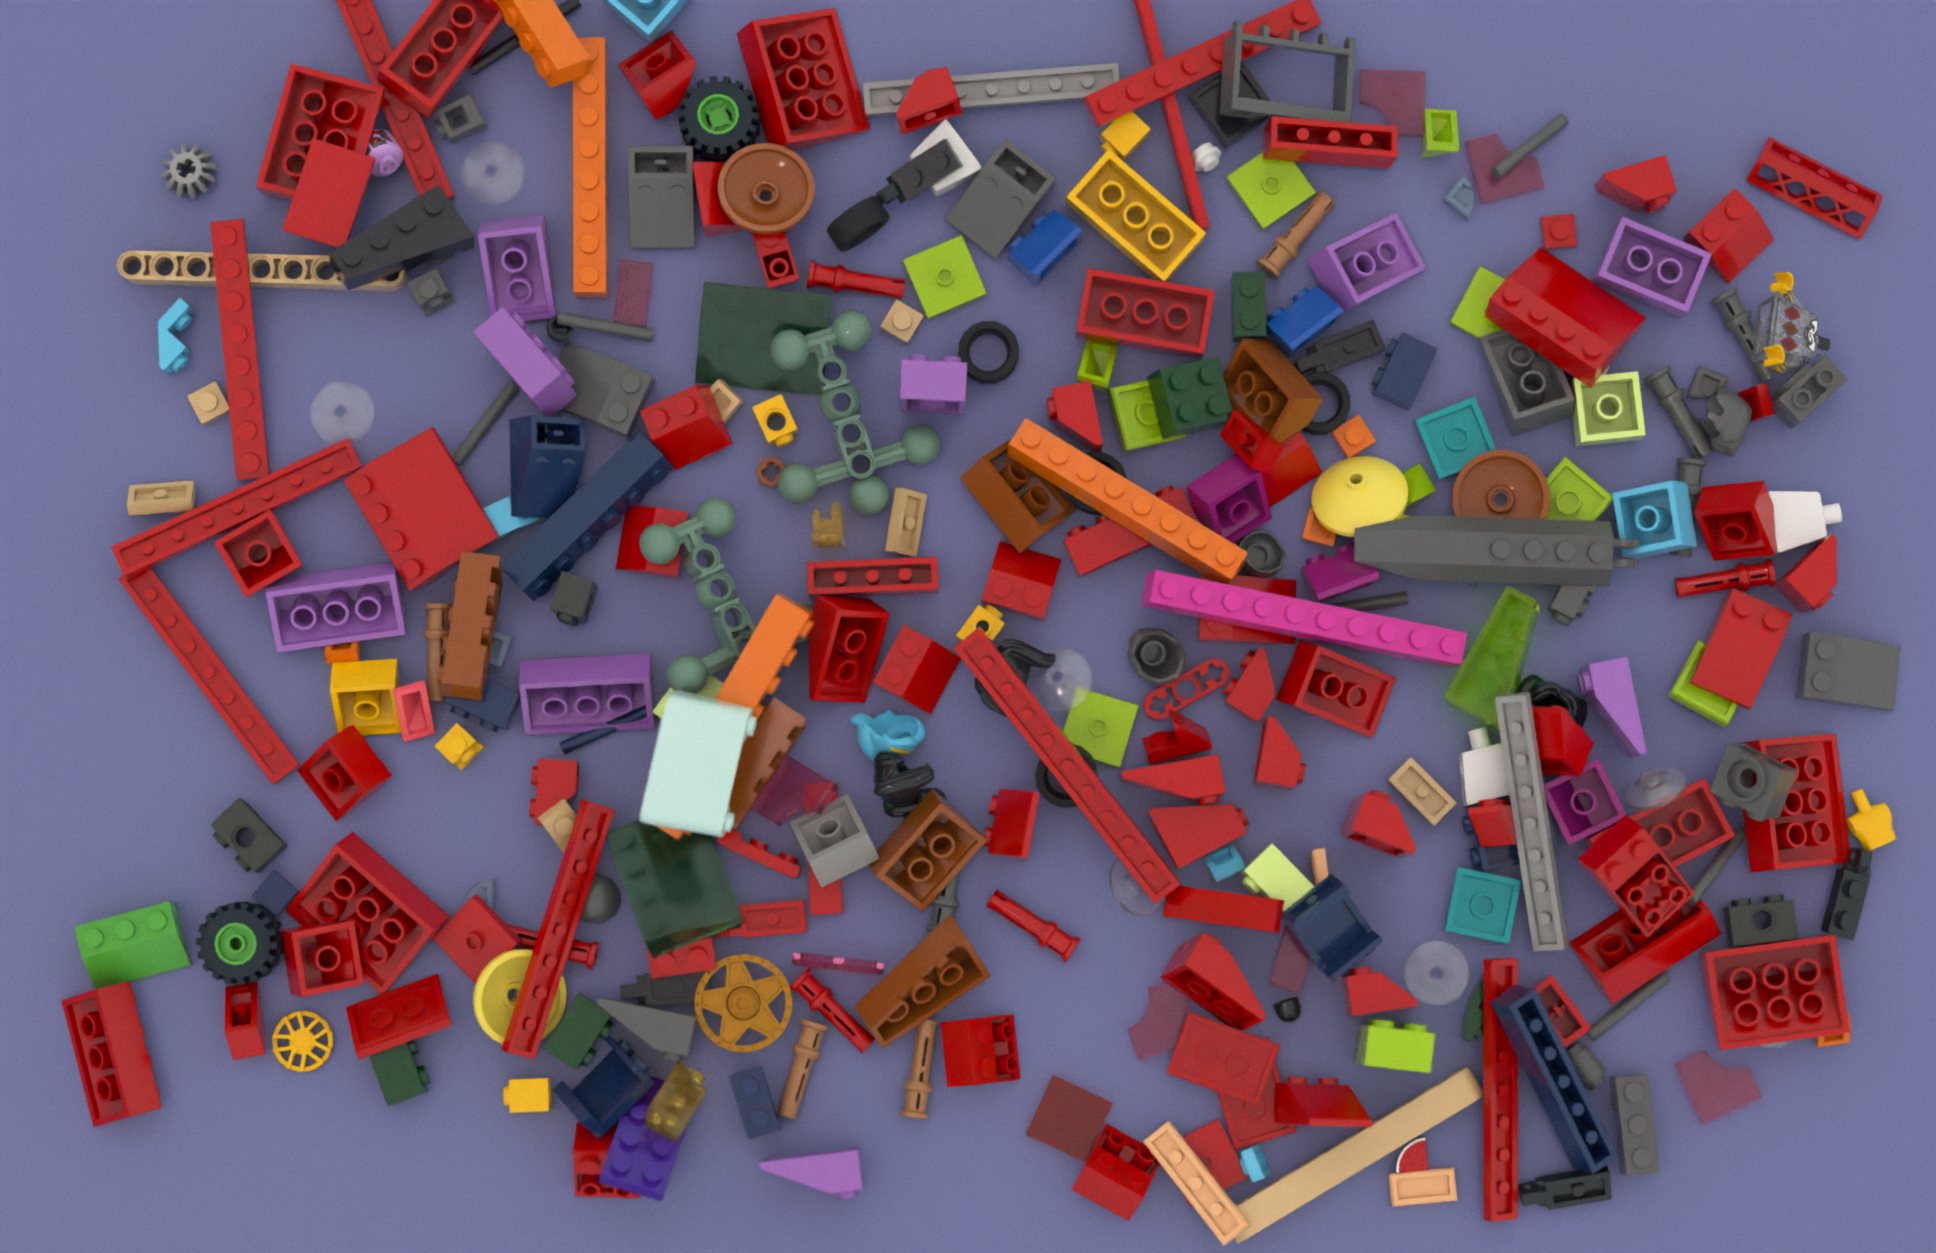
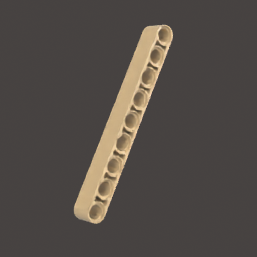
(277, 277)
(1358, 1151)

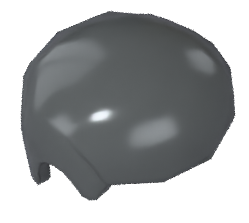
(1264, 554)
(602, 900)

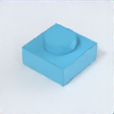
(1224, 862)
(1254, 1163)

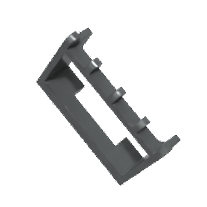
(1243, 107)

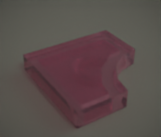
(1397, 96)
(1521, 179)
(793, 790)
(838, 963)
(1161, 1023)
(1714, 1088)

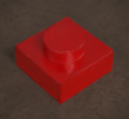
(1558, 232)
(1759, 401)

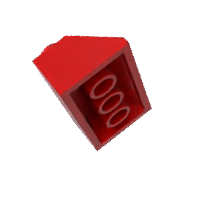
(1378, 825)
(1624, 958)
(111, 1053)

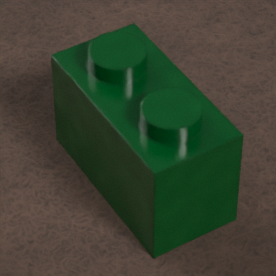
(1248, 305)
(579, 1032)
(400, 1073)

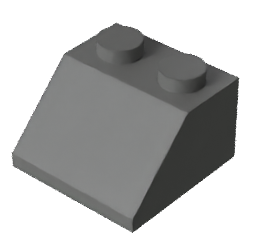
(834, 841)

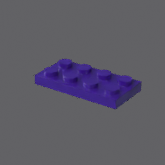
(639, 1156)

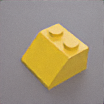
(365, 695)

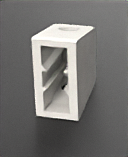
(970, 163)
(1801, 518)
(1482, 769)

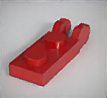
(758, 852)
(770, 919)

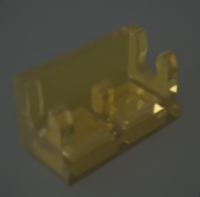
(829, 532)
(676, 1101)

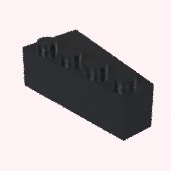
(408, 237)

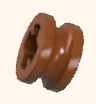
(763, 467)

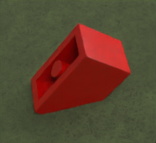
(928, 101)
(244, 1021)

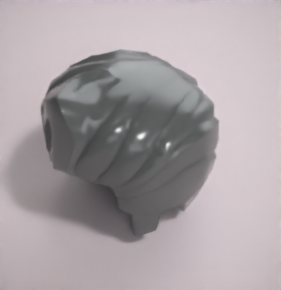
(1727, 421)
(1156, 656)

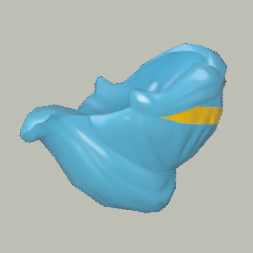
(888, 733)

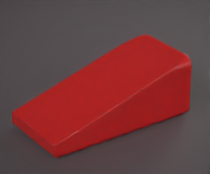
(1251, 442)

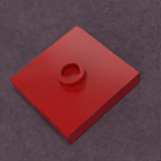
(475, 937)
(1216, 1153)

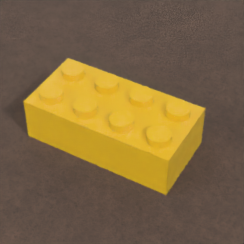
(1135, 217)

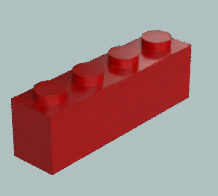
(1330, 142)
(1110, 541)
(872, 577)

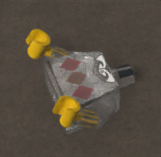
(1786, 330)

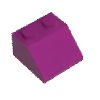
(1230, 499)
(1336, 574)
(1583, 802)

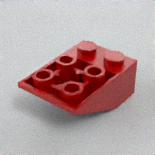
(1636, 875)

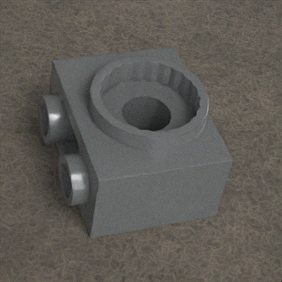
(1807, 390)
(1736, 787)

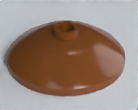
(771, 172)
(1505, 474)

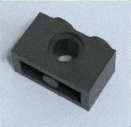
(573, 599)
(266, 844)
(1780, 921)

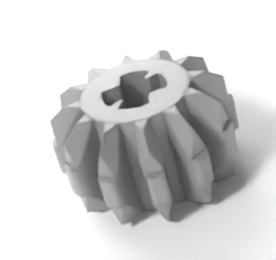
(185, 160)

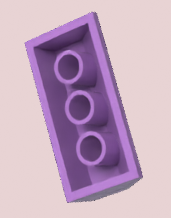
(336, 607)
(585, 693)

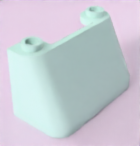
(696, 764)

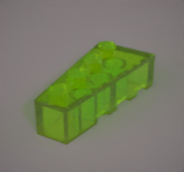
(1495, 658)

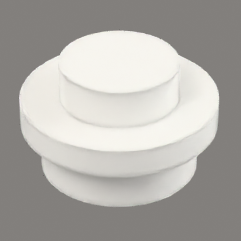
(1205, 157)

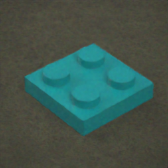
(1454, 436)
(1482, 905)

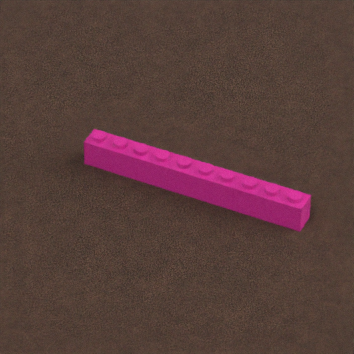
(1303, 619)

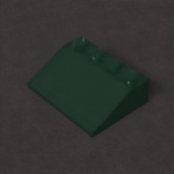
(738, 332)
(673, 885)

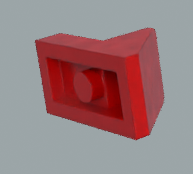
(1182, 741)

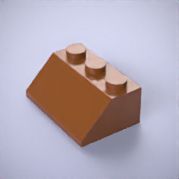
(1270, 389)
(1016, 498)
(927, 850)

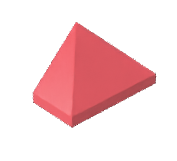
(413, 711)

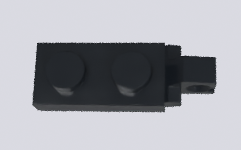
(921, 173)
(1342, 349)
(1848, 895)
(664, 990)
(1567, 1189)

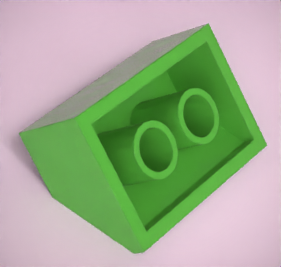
(133, 945)

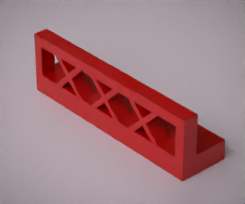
(1817, 177)

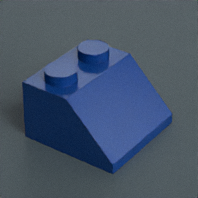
(1044, 246)
(1303, 320)

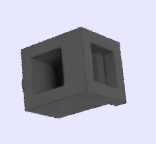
(461, 108)
(431, 292)
(1570, 602)

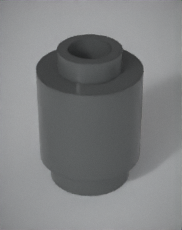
(1586, 1065)

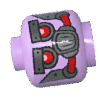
(385, 151)

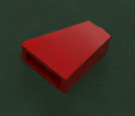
(1197, 830)

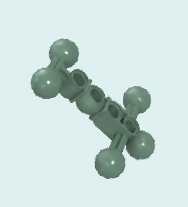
(918, 445)
(661, 545)

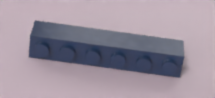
(586, 516)
(1554, 1078)

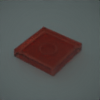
(1068, 1118)

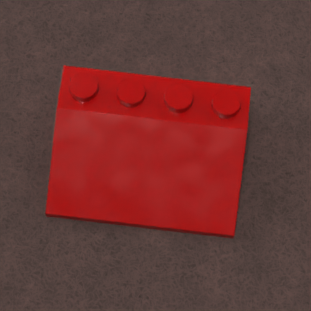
(802, 79)
(317, 108)
(1563, 316)
(421, 509)
(1813, 817)
(388, 911)
(1775, 991)

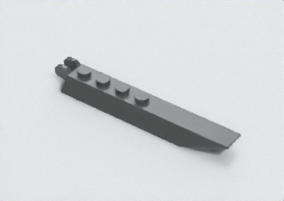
(1493, 550)

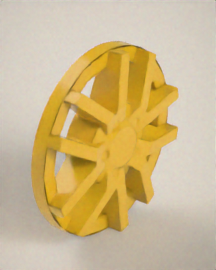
(302, 1041)

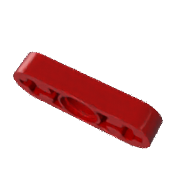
(1211, 684)

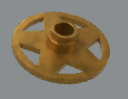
(743, 1003)

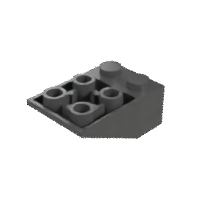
(661, 197)
(1001, 199)

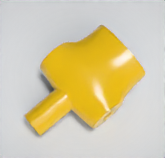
(1872, 823)

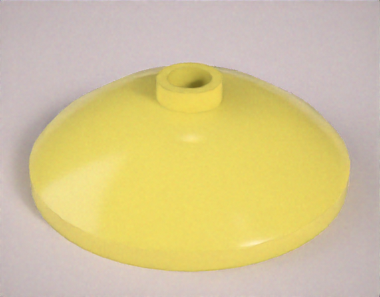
(1375, 499)
(491, 992)

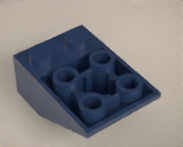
(544, 463)

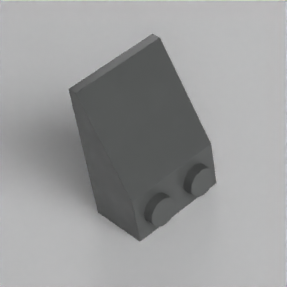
(1526, 383)
(606, 389)
(1847, 671)
(661, 1029)

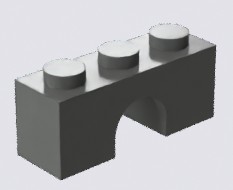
(1637, 1133)

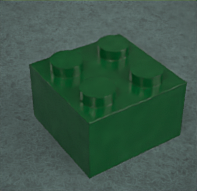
(1190, 397)

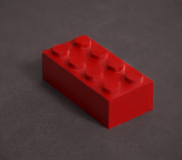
(439, 51)
(1145, 313)
(1684, 826)

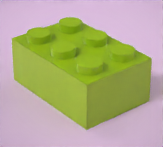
(1392, 1048)

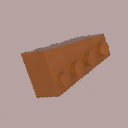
(471, 626)
(763, 754)
(922, 983)

